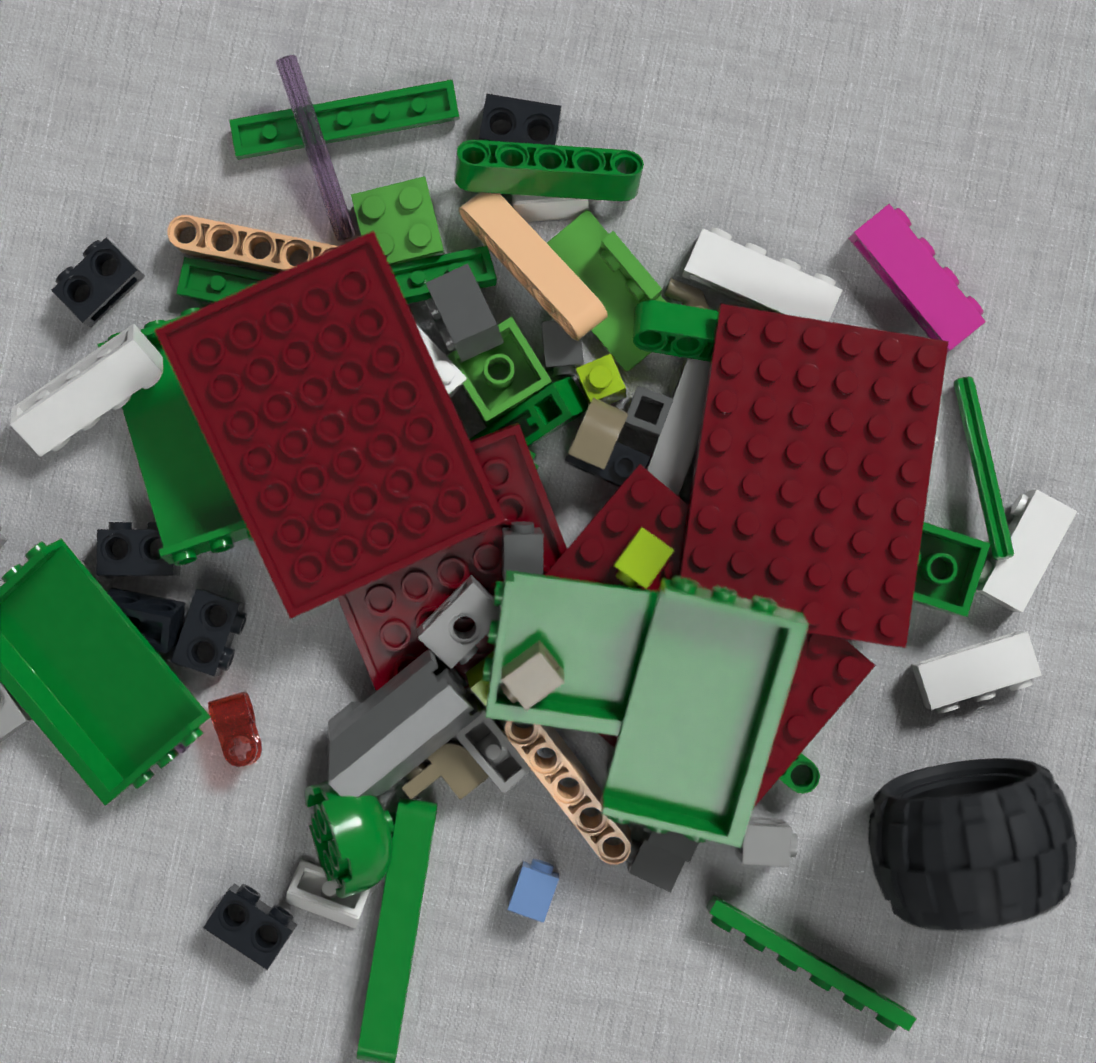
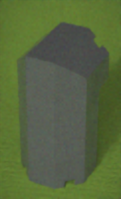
(397, 727)

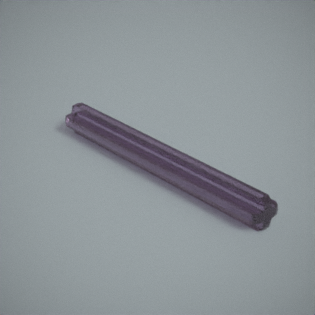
(315, 147)

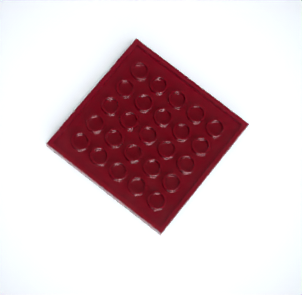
(392, 608)

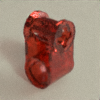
(235, 720)

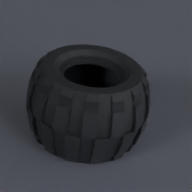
(972, 844)

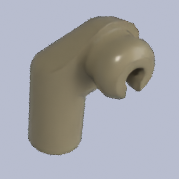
(686, 294)

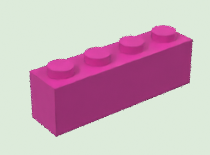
(916, 277)

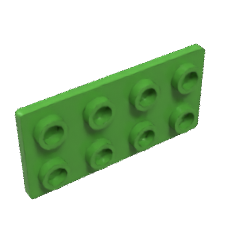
(613, 277)

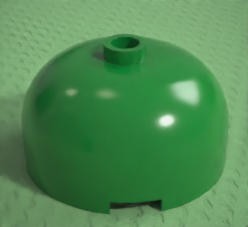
(360, 833)

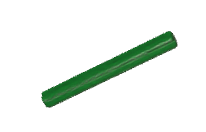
(983, 468)

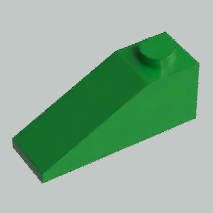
(543, 412)

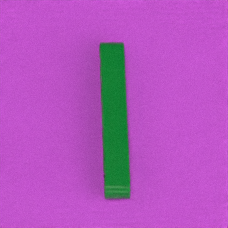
(397, 931)

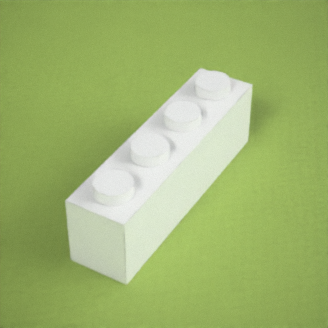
(759, 280)
(87, 391)

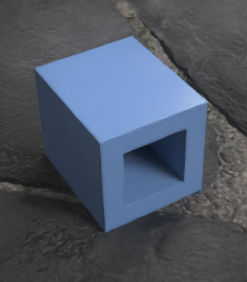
(534, 890)

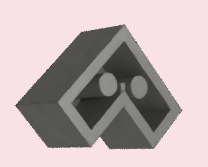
(462, 313)
(660, 857)

